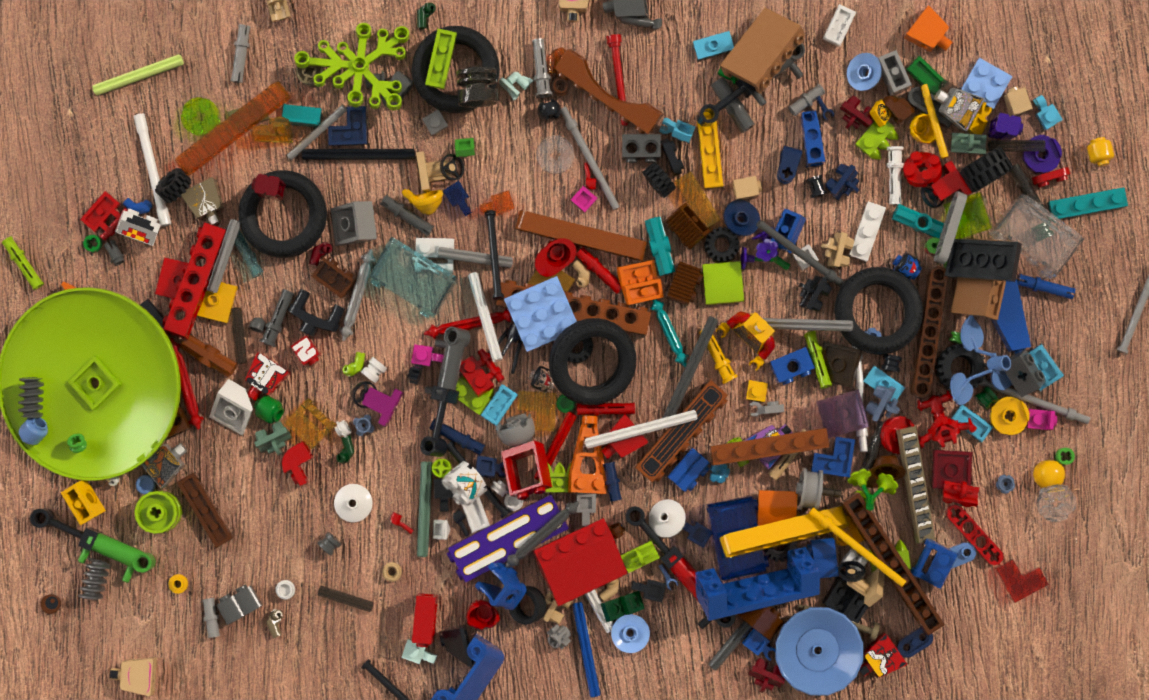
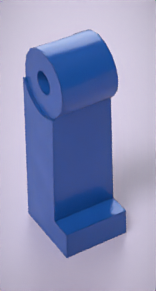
(812, 139)

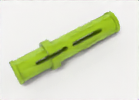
(10, 244)
(824, 380)

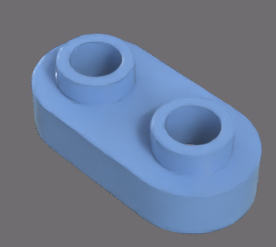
(962, 559)

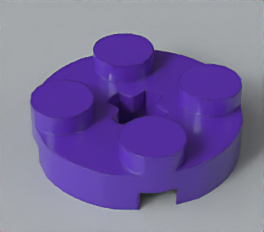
(1052, 158)

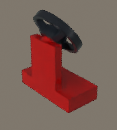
(945, 186)

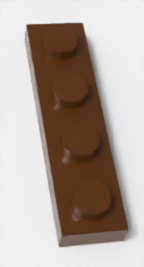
(205, 510)

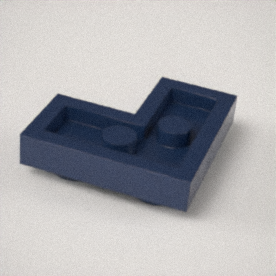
(354, 133)

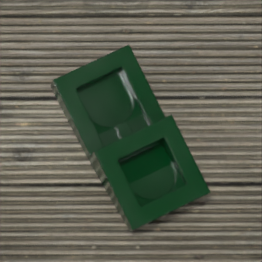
(622, 606)

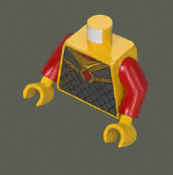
(752, 331)

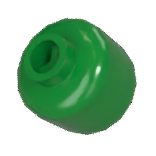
(268, 409)

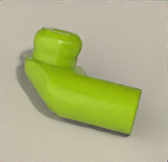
(355, 367)

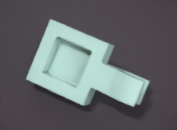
(416, 654)

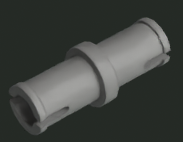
(806, 100)
(211, 617)

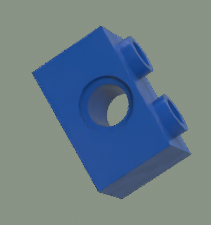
(800, 357)

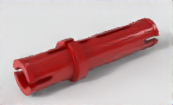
(596, 267)
(606, 408)

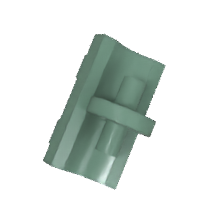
(968, 143)
(274, 441)

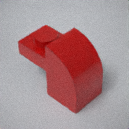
(294, 459)

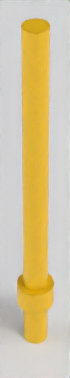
(826, 522)

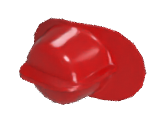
(555, 257)

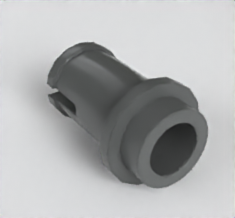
(115, 254)

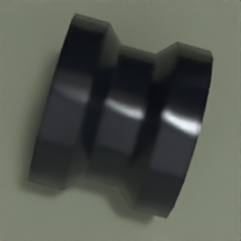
(891, 363)

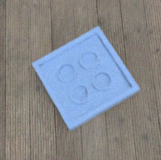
(540, 313)

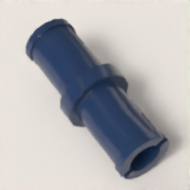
(612, 481)

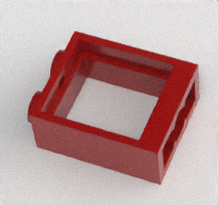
(509, 460)
(425, 619)

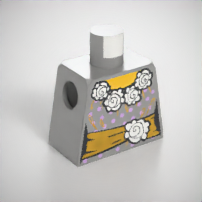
(959, 106)

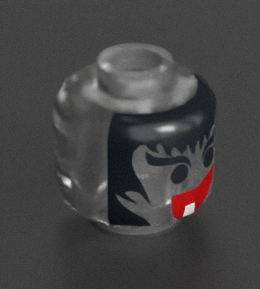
(541, 379)

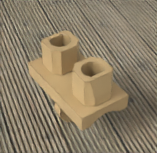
(278, 9)
(835, 249)
(552, 614)

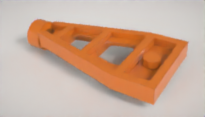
(577, 480)

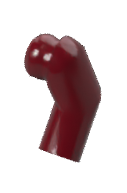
(319, 251)

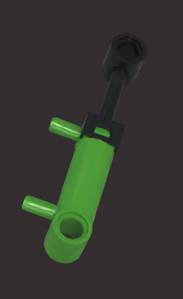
(96, 541)

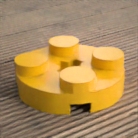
(1019, 420)

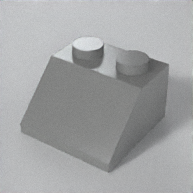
(353, 223)

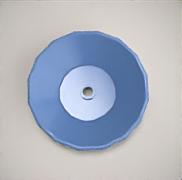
(839, 655)

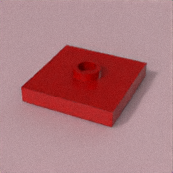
(169, 276)

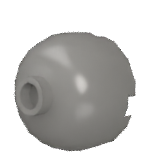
(517, 430)

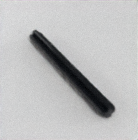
(358, 154)

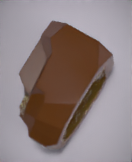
(899, 108)

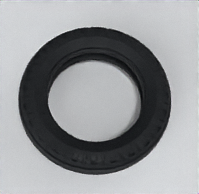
(421, 63)
(298, 244)
(905, 290)
(570, 338)

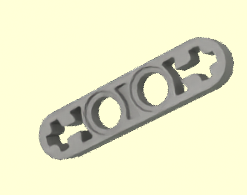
(950, 227)

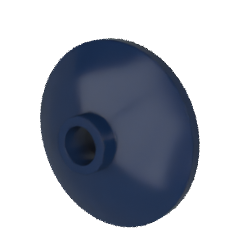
(746, 213)

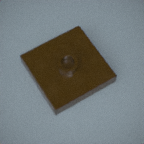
(841, 363)

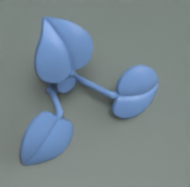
(973, 338)

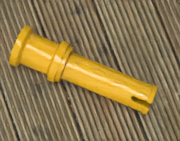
(721, 363)

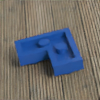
(838, 463)

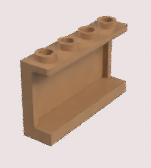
(763, 49)
(978, 297)

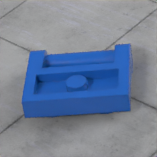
(940, 565)

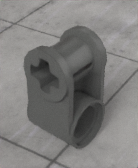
(406, 83)

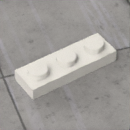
(867, 231)

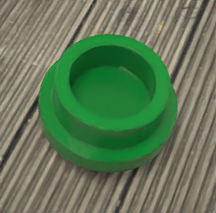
(564, 404)

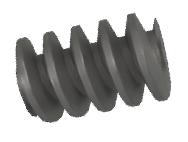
(94, 580)

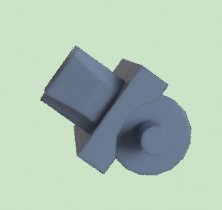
(878, 410)

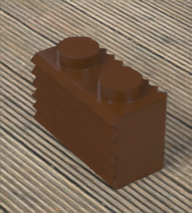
(687, 226)
(684, 283)

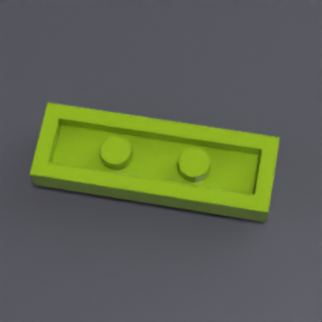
(441, 59)

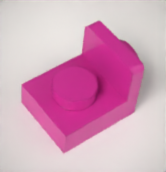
(1041, 419)

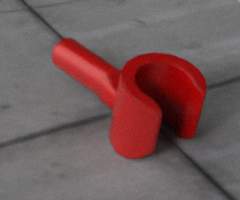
(590, 182)
(396, 519)

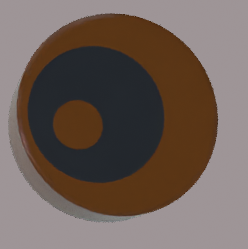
(50, 603)

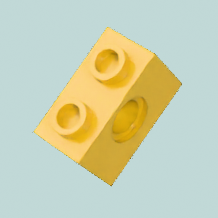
(83, 501)

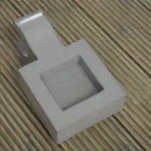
(772, 407)
(586, 505)

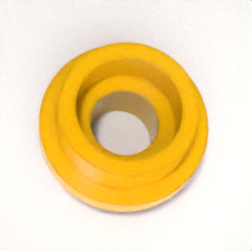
(184, 583)

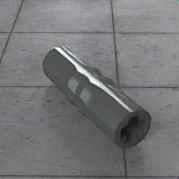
(734, 109)

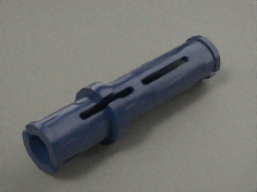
(460, 438)

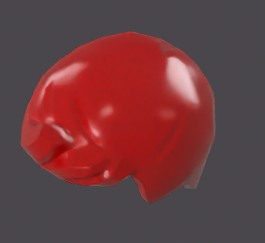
(482, 615)

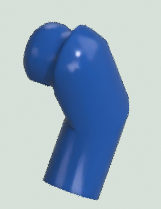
(142, 207)

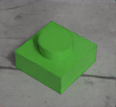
(464, 147)

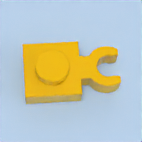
(979, 122)

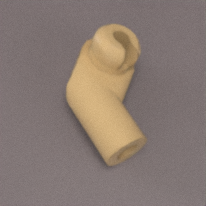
(583, 274)

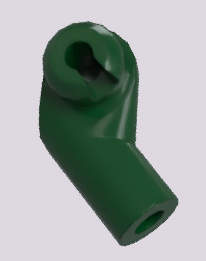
(423, 13)
(347, 452)

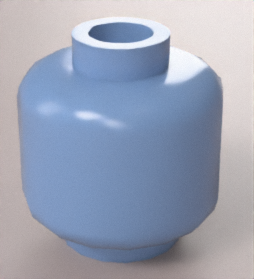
(33, 431)

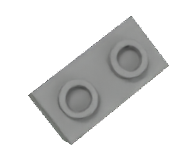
(894, 73)

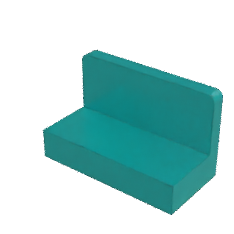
(302, 115)

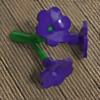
(766, 252)

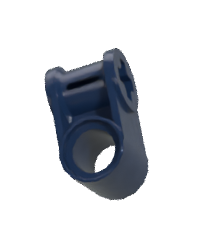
(789, 162)

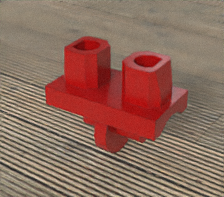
(960, 494)

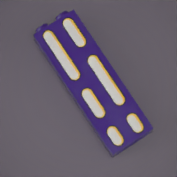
(502, 539)

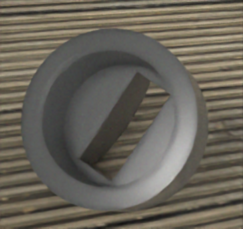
(257, 325)

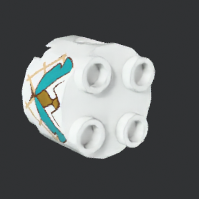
(464, 484)

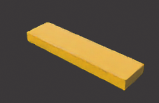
(710, 154)

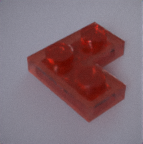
(1020, 585)

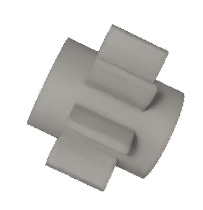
(559, 636)

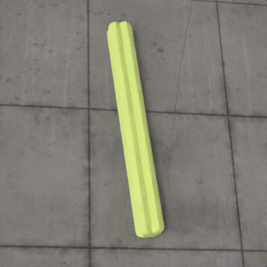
(138, 74)

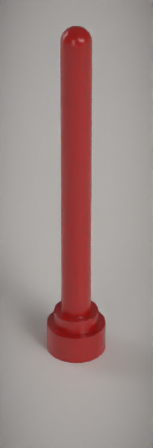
(614, 43)

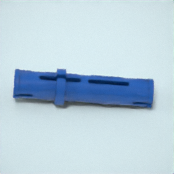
(1045, 286)

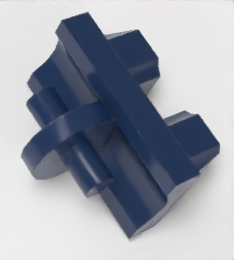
(846, 184)

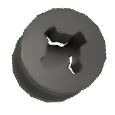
(329, 543)

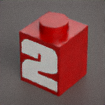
(306, 351)

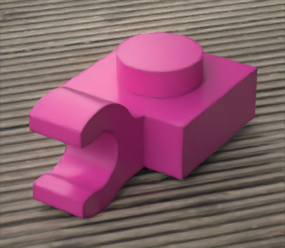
(424, 355)

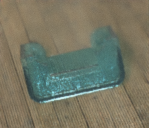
(413, 277)

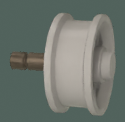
(811, 490)

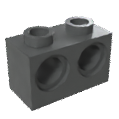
(641, 142)

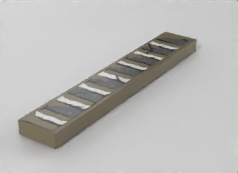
(915, 484)

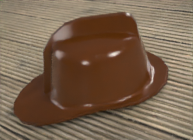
(885, 465)

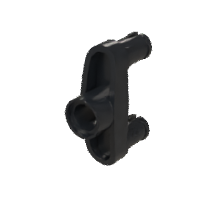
(310, 322)

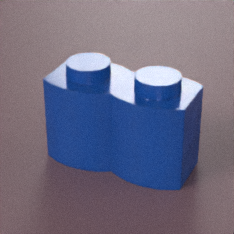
(824, 555)

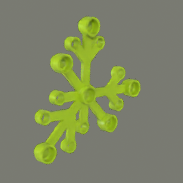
(335, 63)

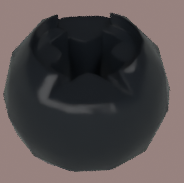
(549, 110)

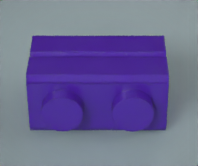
(1005, 127)

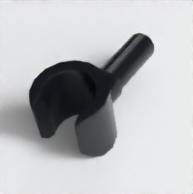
(458, 517)

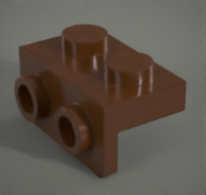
(334, 278)

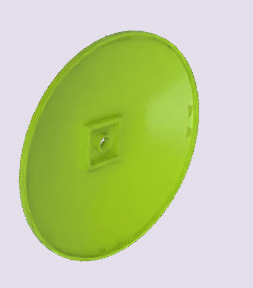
(68, 344)

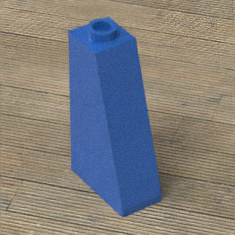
(1011, 320)

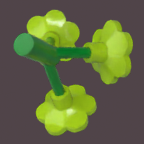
(885, 482)

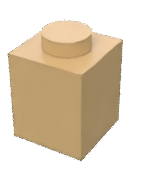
(1017, 101)
(746, 188)

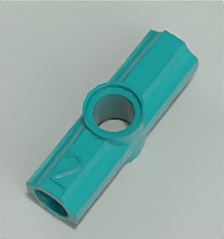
(910, 218)
(660, 246)

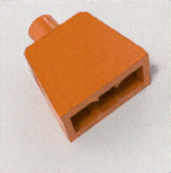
(929, 31)

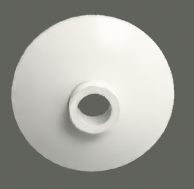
(363, 503)
(674, 521)

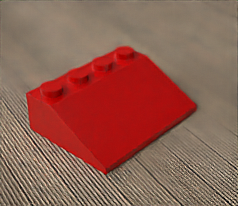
(580, 562)

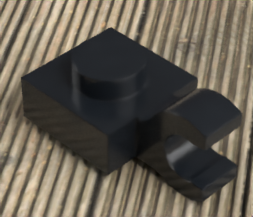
(442, 493)
(652, 589)

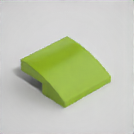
(723, 283)

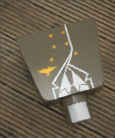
(205, 200)

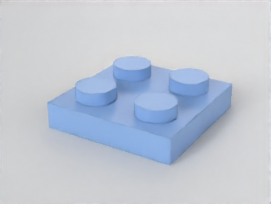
(987, 82)

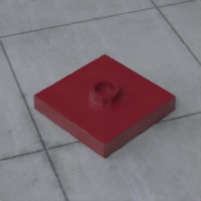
(951, 466)

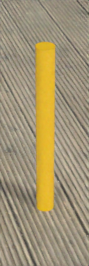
(934, 121)

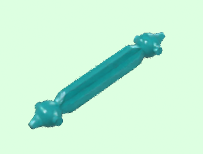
(669, 332)

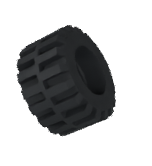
(986, 169)
(949, 354)

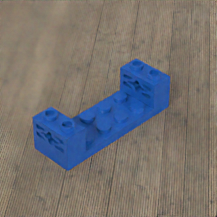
(761, 591)

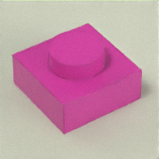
(584, 199)

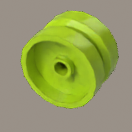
(147, 515)

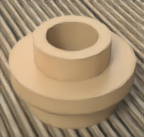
(387, 576)

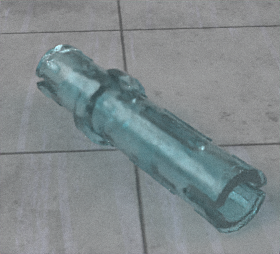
(248, 257)

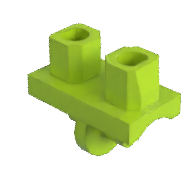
(639, 556)

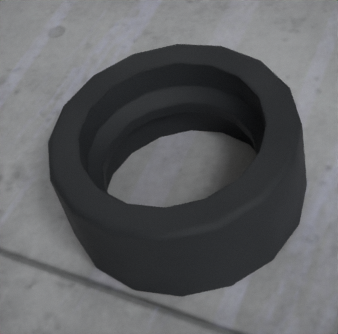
(539, 607)

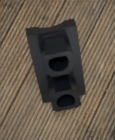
(811, 291)

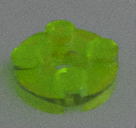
(189, 115)

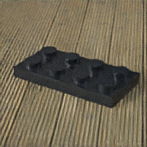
(983, 260)

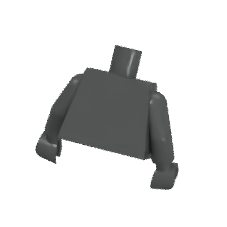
(632, 13)

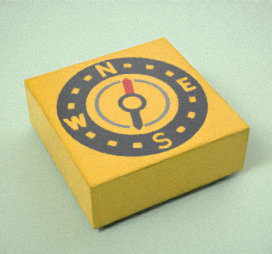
(880, 113)

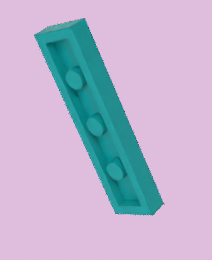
(1088, 203)

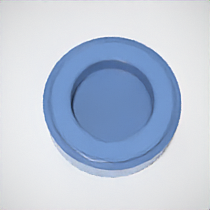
(145, 484)

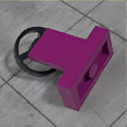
(377, 401)

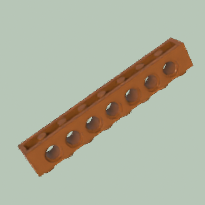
(639, 327)

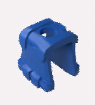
(511, 584)

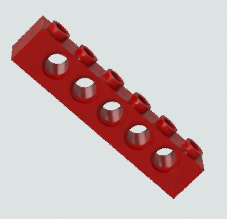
(183, 327)

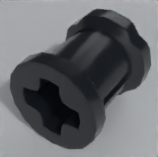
(816, 186)

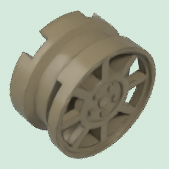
(307, 74)

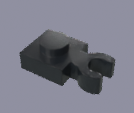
(415, 374)

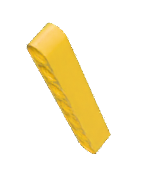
(779, 532)

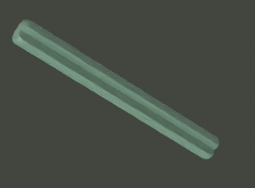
(424, 509)

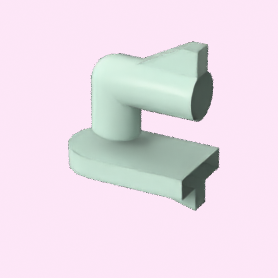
(507, 84)

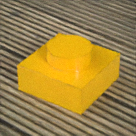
(756, 391)

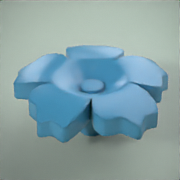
(719, 473)

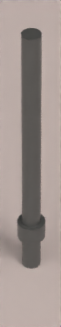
(828, 274)

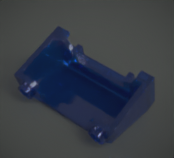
(730, 517)

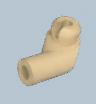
(611, 590)

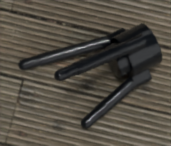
(512, 337)

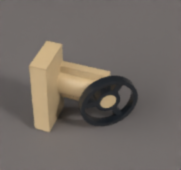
(437, 170)
(871, 588)

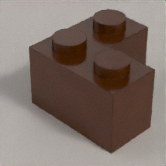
(764, 621)

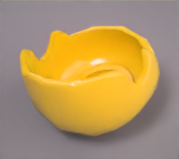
(922, 129)
(1048, 473)

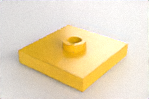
(218, 305)

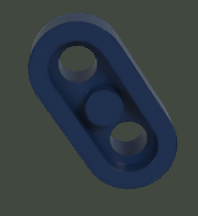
(914, 642)

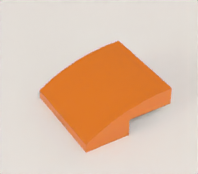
(640, 282)
(776, 506)

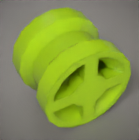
(439, 468)

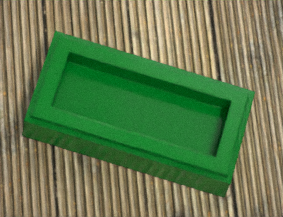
(925, 74)

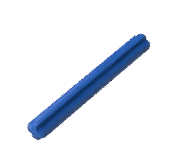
(586, 649)

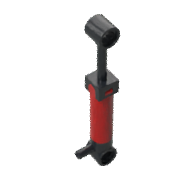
(675, 562)

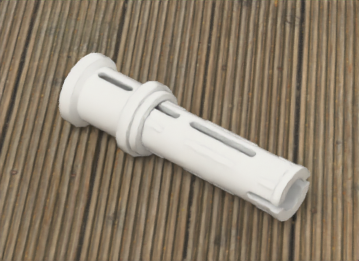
(895, 164)

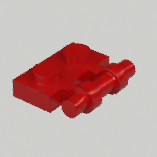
(100, 213)
(476, 377)

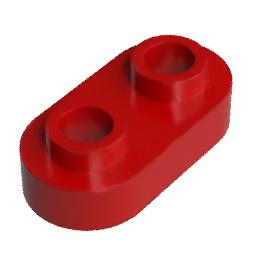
(1058, 175)

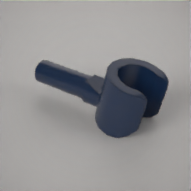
(824, 109)

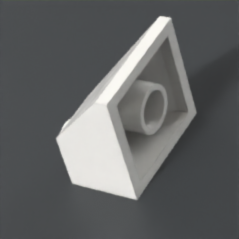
(232, 407)

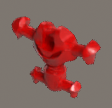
(943, 428)

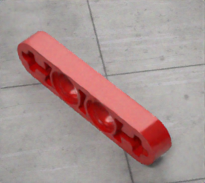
(974, 534)

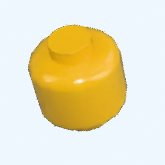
(1100, 151)

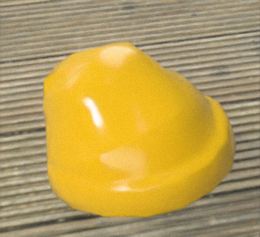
(426, 202)

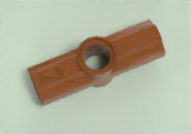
(209, 356)

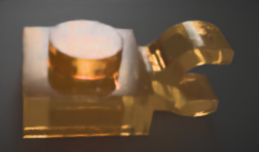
(500, 203)

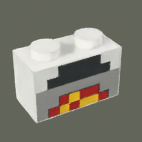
(138, 227)

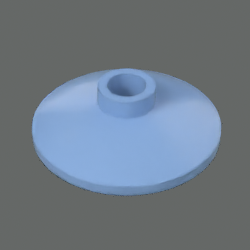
(857, 71)
(632, 643)

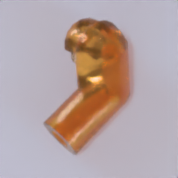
(553, 59)

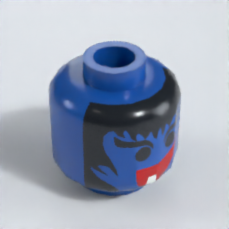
(907, 265)

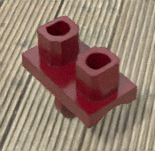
(850, 109)
(768, 679)

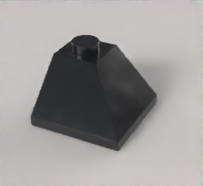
(456, 643)

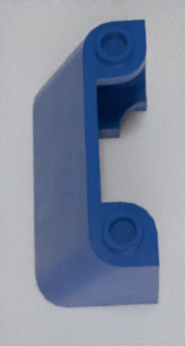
(488, 661)

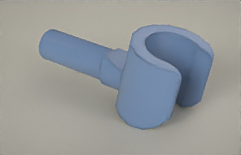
(667, 576)

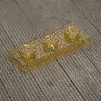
(697, 199)

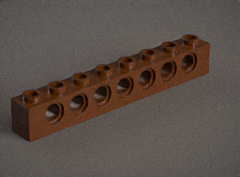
(885, 551)

